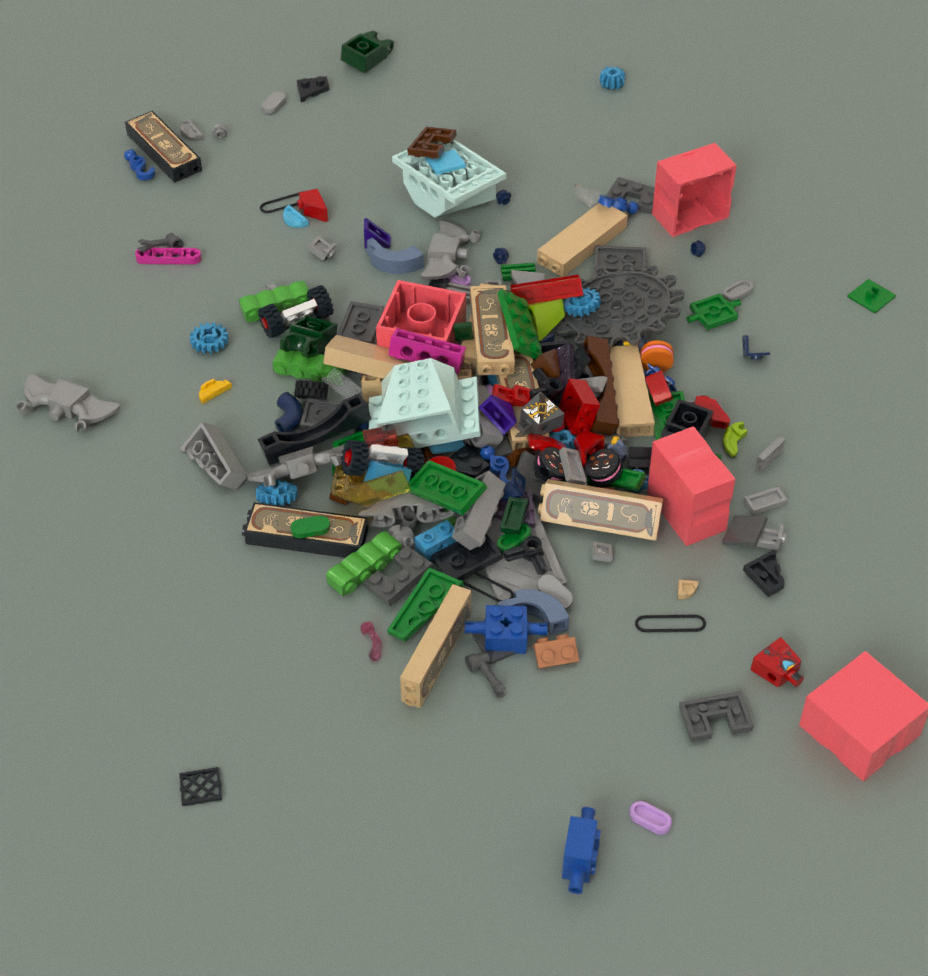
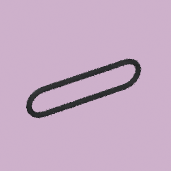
(269, 211)
(486, 594)
(670, 630)

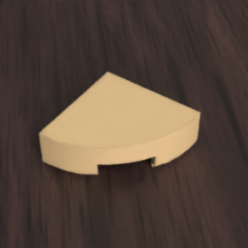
(686, 588)

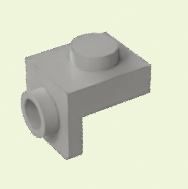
(321, 248)
(403, 535)
(772, 538)

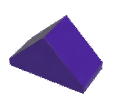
(373, 231)
(499, 413)

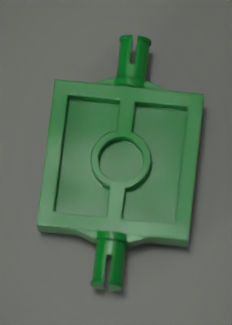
(713, 311)

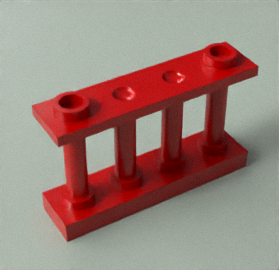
(549, 289)

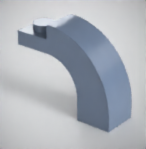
(394, 261)
(541, 606)

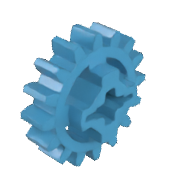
(582, 304)
(209, 337)
(277, 494)

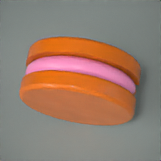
(657, 354)

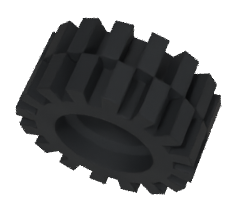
(310, 389)

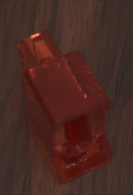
(377, 436)

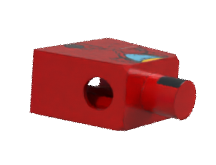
(778, 664)

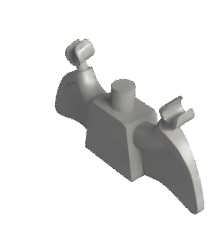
(445, 250)
(66, 400)
(297, 465)

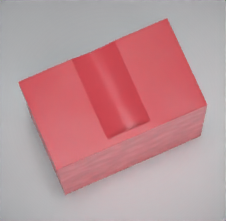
(693, 189)
(693, 485)
(864, 715)

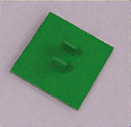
(871, 296)

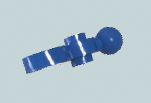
(138, 164)
(619, 203)
(498, 464)

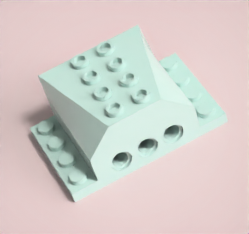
(453, 189)
(427, 404)

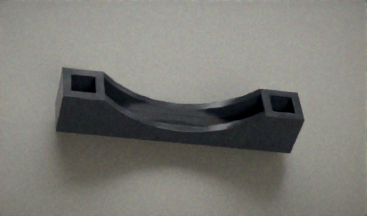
(348, 415)

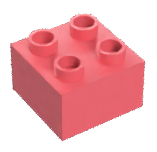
(421, 311)

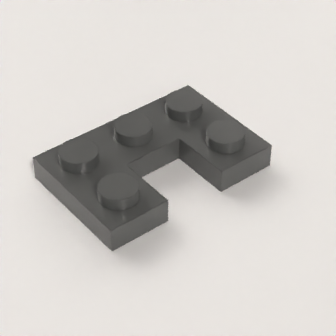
(624, 187)
(412, 571)
(699, 711)

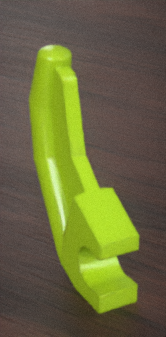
(732, 436)

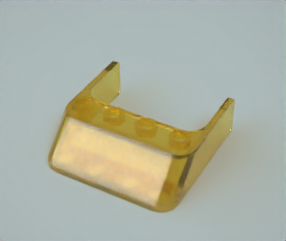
(365, 493)

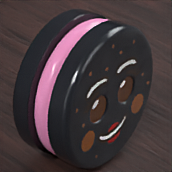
(549, 465)
(604, 467)

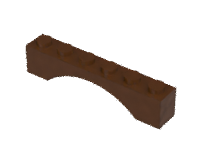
(600, 365)

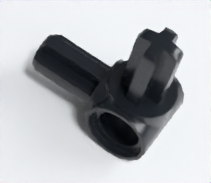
(548, 386)
(534, 556)

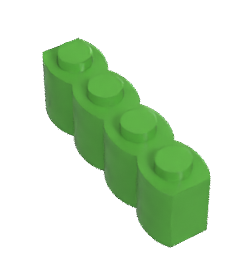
(282, 297)
(301, 367)
(363, 563)

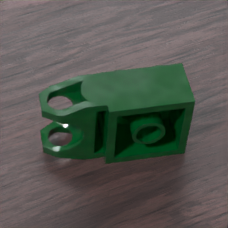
(365, 51)
(308, 336)

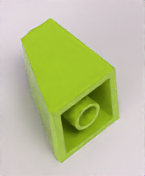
(546, 316)

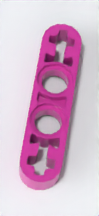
(192, 256)

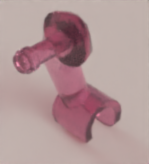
(375, 652)

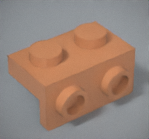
(556, 651)

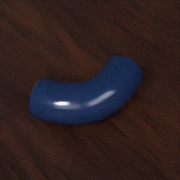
(292, 415)

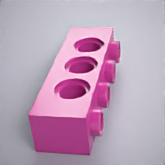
(419, 344)

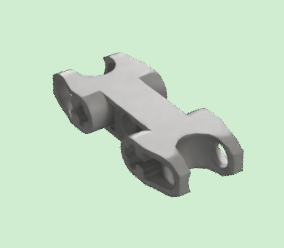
(387, 510)

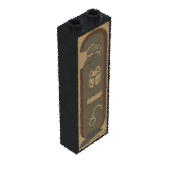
(163, 146)
(270, 527)

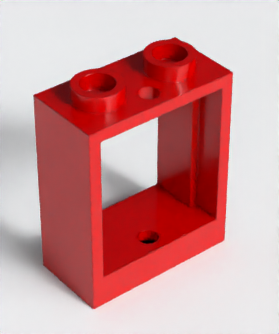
(580, 394)

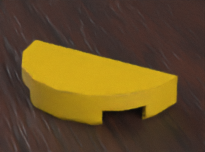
(212, 389)

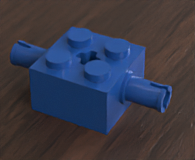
(506, 628)
(581, 850)

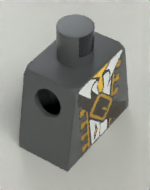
(540, 416)

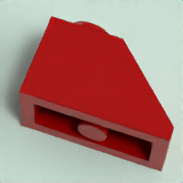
(312, 205)
(720, 418)
(587, 444)

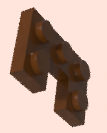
(424, 144)

